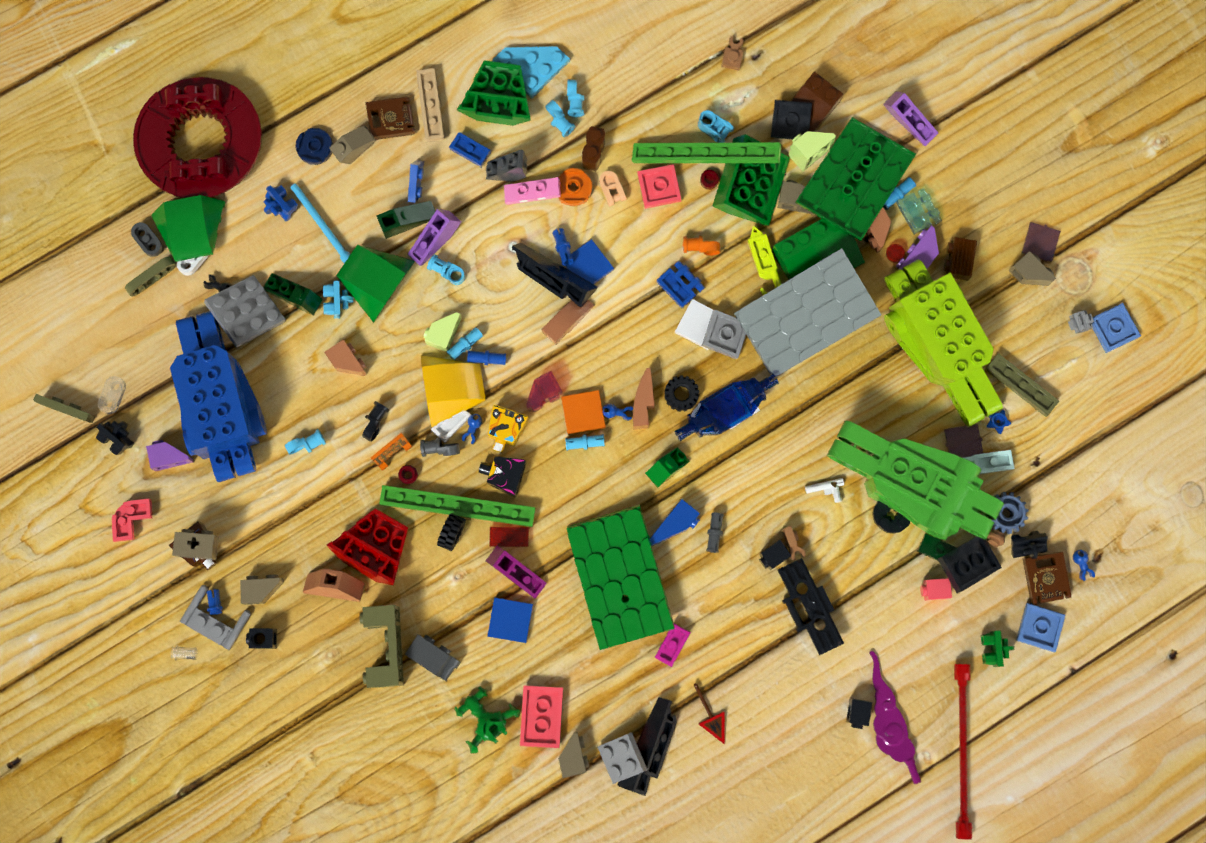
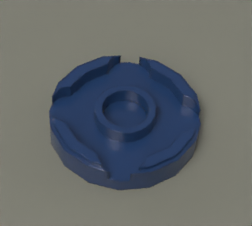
(314, 146)

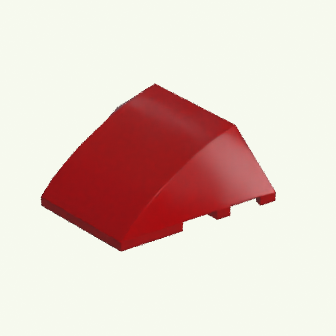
(372, 546)

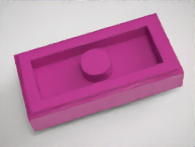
(672, 645)

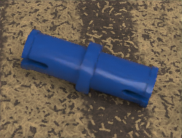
(563, 247)
(486, 357)

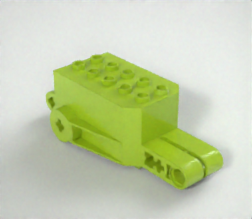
(943, 338)

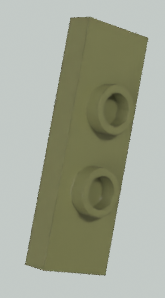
(57, 404)

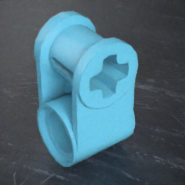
(715, 127)

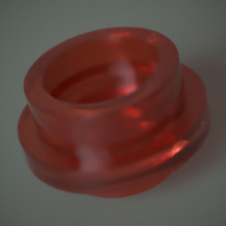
(895, 253)

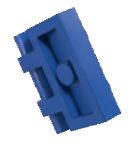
(676, 288)

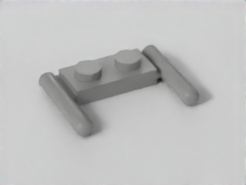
(209, 626)

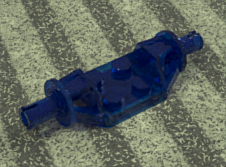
(726, 407)

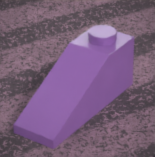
(910, 117)
(434, 236)

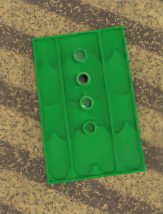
(849, 191)
(617, 561)

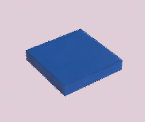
(590, 263)
(510, 620)

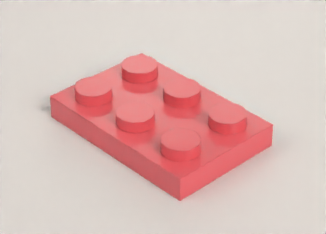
(541, 716)

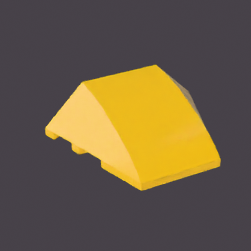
(451, 387)

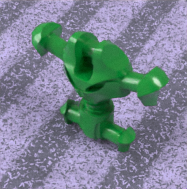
(489, 724)

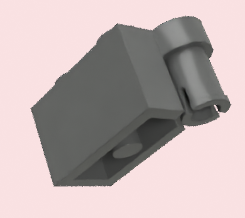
(432, 657)

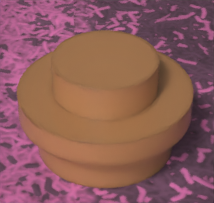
(995, 538)

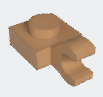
(791, 539)

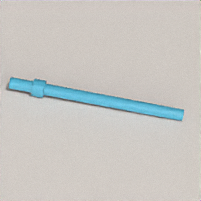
(320, 222)

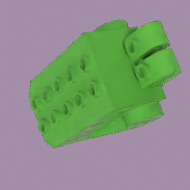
(919, 482)

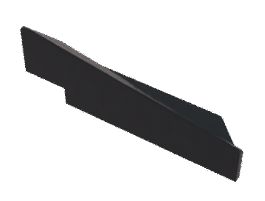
(653, 746)

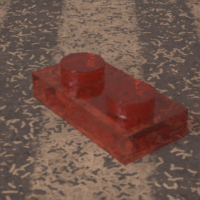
(509, 536)

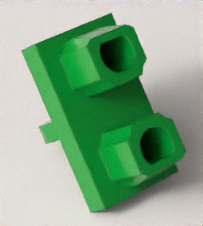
(999, 649)

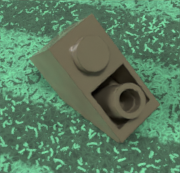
(1031, 271)
(259, 590)
(571, 759)

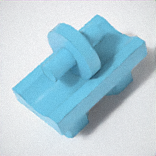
(333, 290)

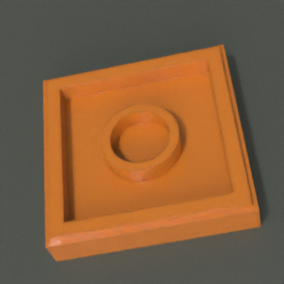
(583, 412)

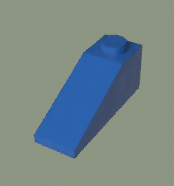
(677, 522)

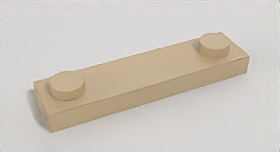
(430, 105)

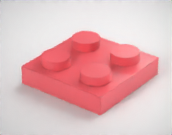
(659, 186)

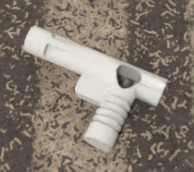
(828, 488)

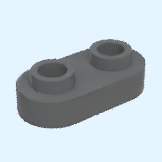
(147, 240)

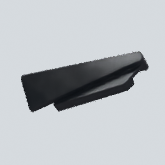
(553, 276)

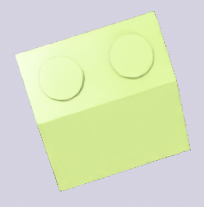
(810, 147)

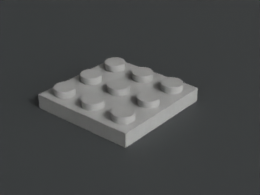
(244, 311)

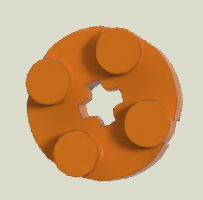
(581, 180)

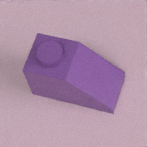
(165, 456)

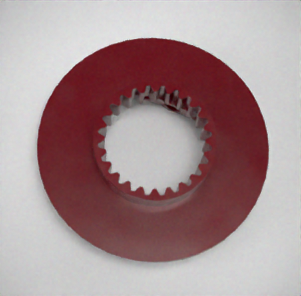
(179, 102)

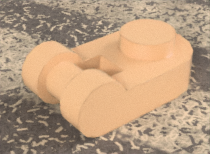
(609, 182)

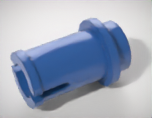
(214, 603)

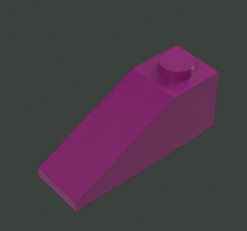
(516, 571)

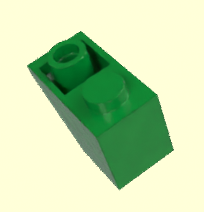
(667, 467)

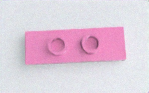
(532, 191)

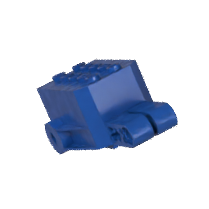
(215, 400)

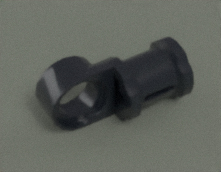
(374, 417)

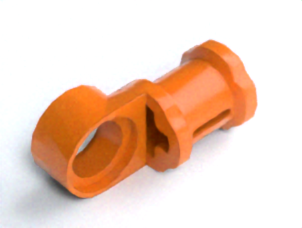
(697, 244)

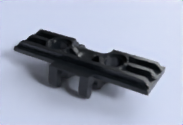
(815, 603)

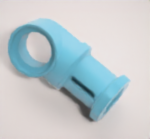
(575, 99)
(559, 119)
(445, 269)
(309, 443)

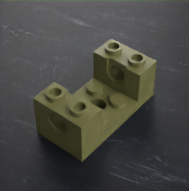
(385, 617)

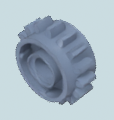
(1017, 514)

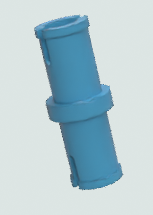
(899, 192)

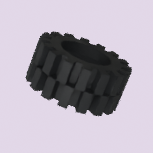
(681, 382)
(451, 532)

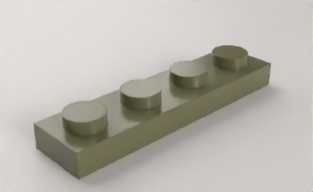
(1022, 385)

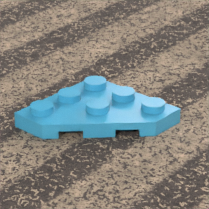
(537, 64)

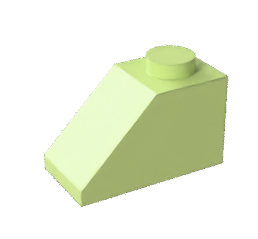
(442, 332)

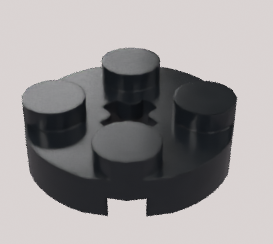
(885, 522)

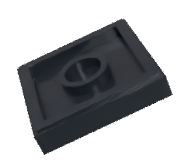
(790, 119)

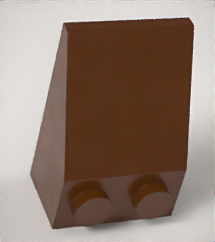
(822, 96)

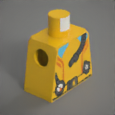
(505, 427)

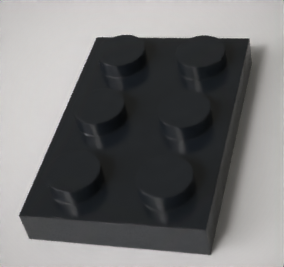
(969, 563)

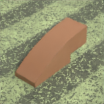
(565, 321)
(643, 400)

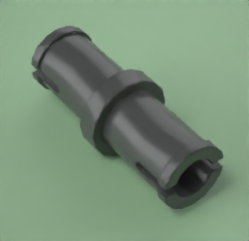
(715, 532)

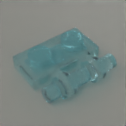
(914, 213)

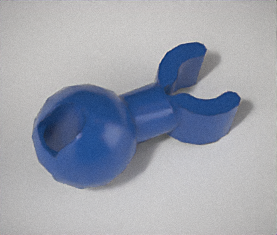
(614, 411)
(473, 425)
(1081, 559)

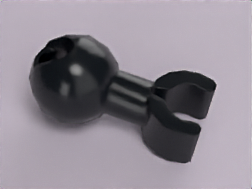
(214, 284)

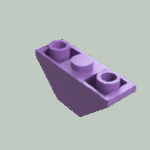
(925, 250)

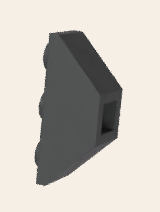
(508, 167)

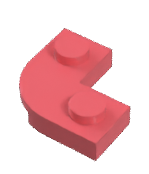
(125, 515)

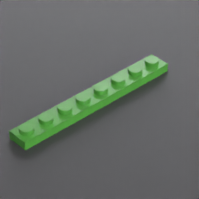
(707, 152)
(457, 505)

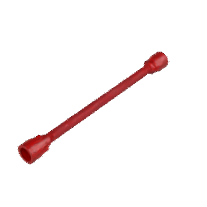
(963, 827)

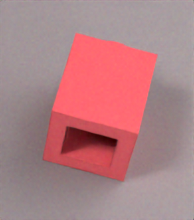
(936, 589)

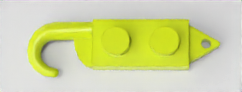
(763, 258)

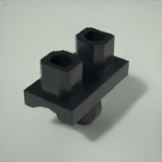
(117, 434)
(1029, 545)

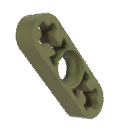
(150, 276)

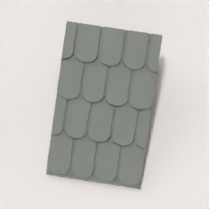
(807, 313)

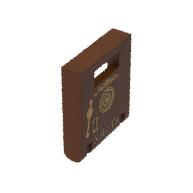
(394, 118)
(1047, 581)

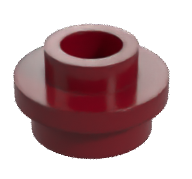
(408, 468)

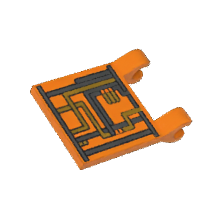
(389, 449)

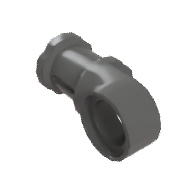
(436, 446)

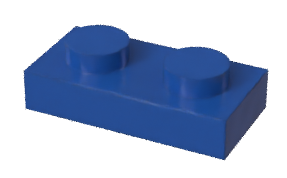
(470, 149)

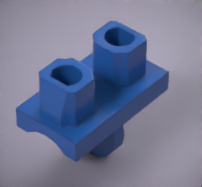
(276, 205)

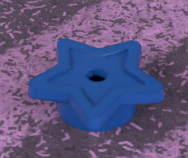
(998, 426)

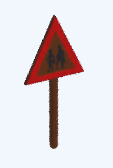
(715, 724)

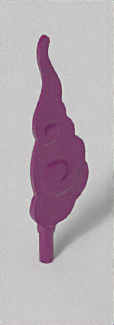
(890, 724)

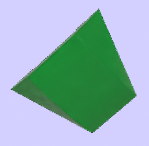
(497, 95)
(189, 225)
(373, 277)

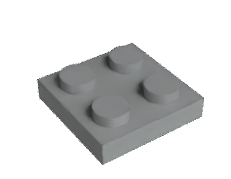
(724, 334)
(622, 758)

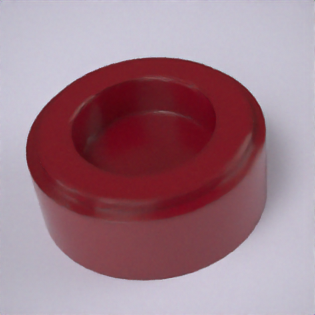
(709, 179)

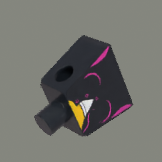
(504, 474)

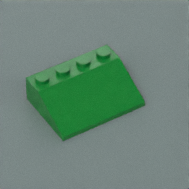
(750, 188)
(813, 245)

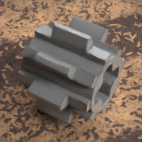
(1081, 321)

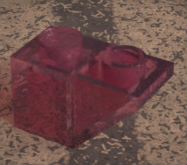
(543, 390)

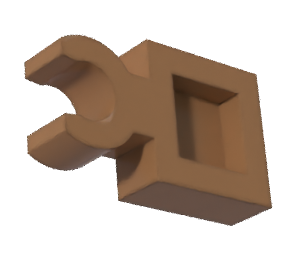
(732, 55)

